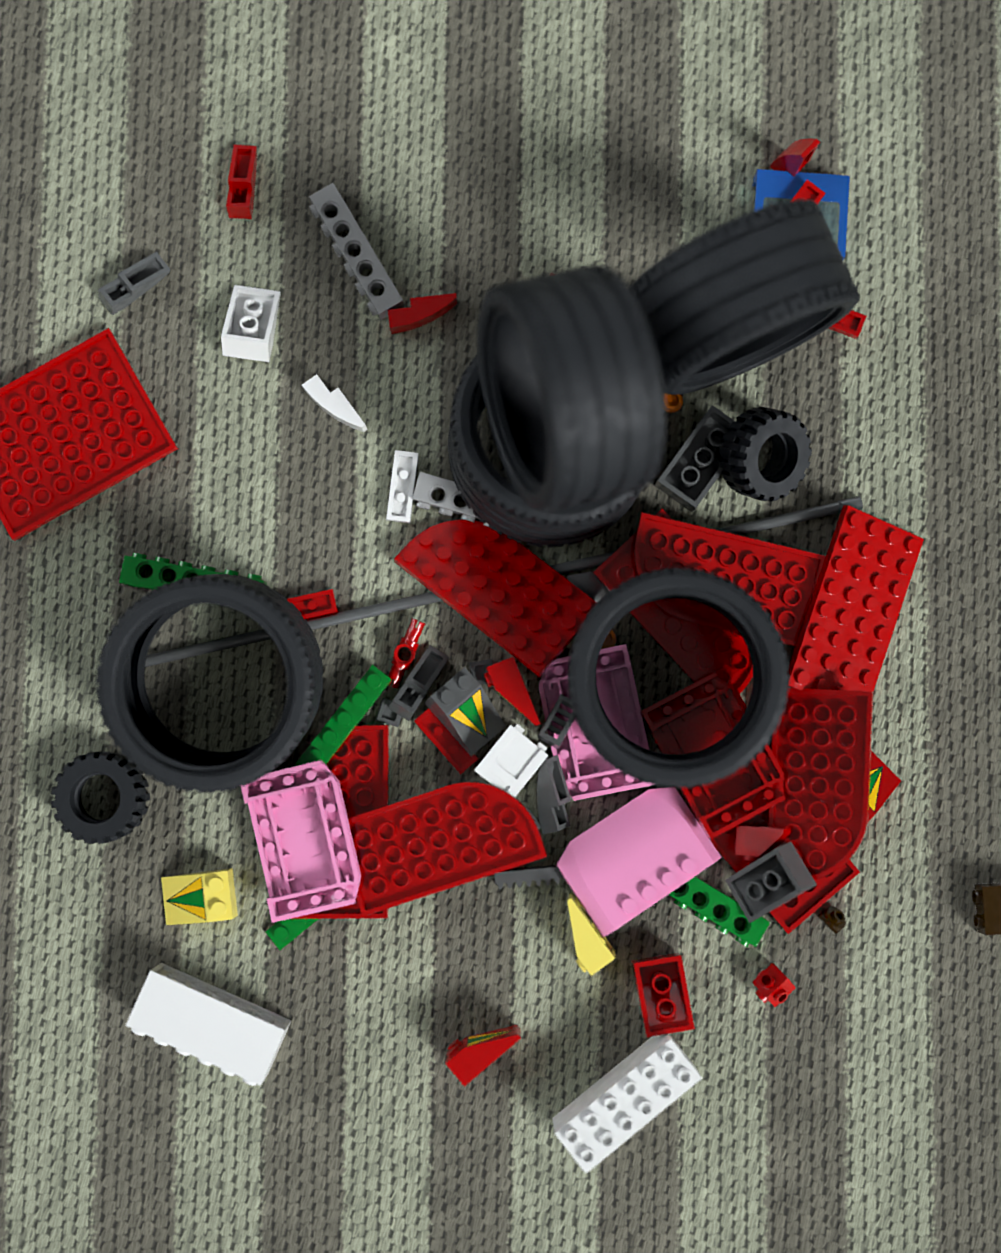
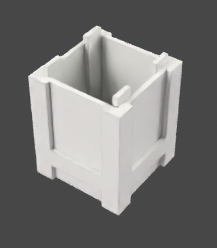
(512, 761)

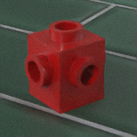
(773, 985)

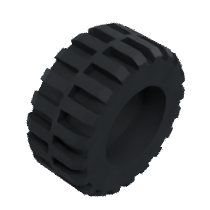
(787, 460)
(69, 803)

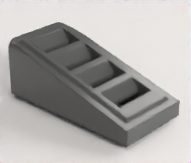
(556, 743)

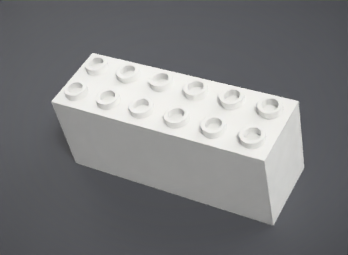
(208, 1024)
(624, 1100)

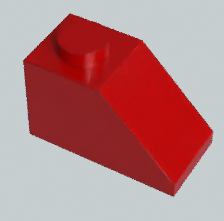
(758, 840)

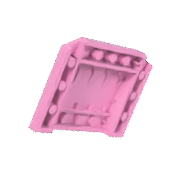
(582, 766)
(303, 840)
(635, 858)

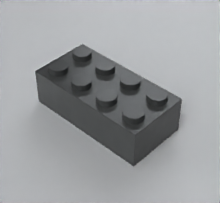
(697, 462)

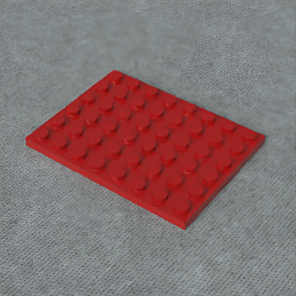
(73, 433)

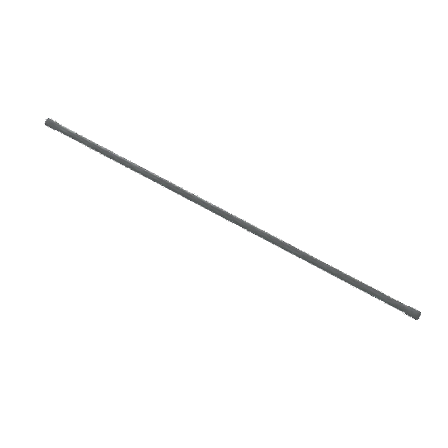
(430, 597)

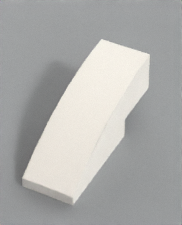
(333, 403)

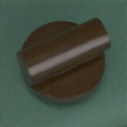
(833, 919)

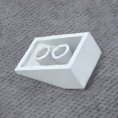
(250, 323)

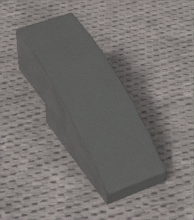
(133, 283)
(419, 683)
(551, 796)

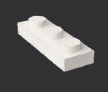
(402, 486)

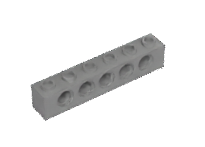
(329, 200)
(428, 484)

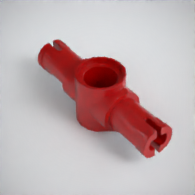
(410, 641)

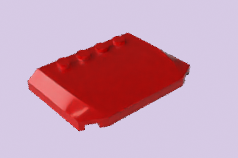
(699, 719)

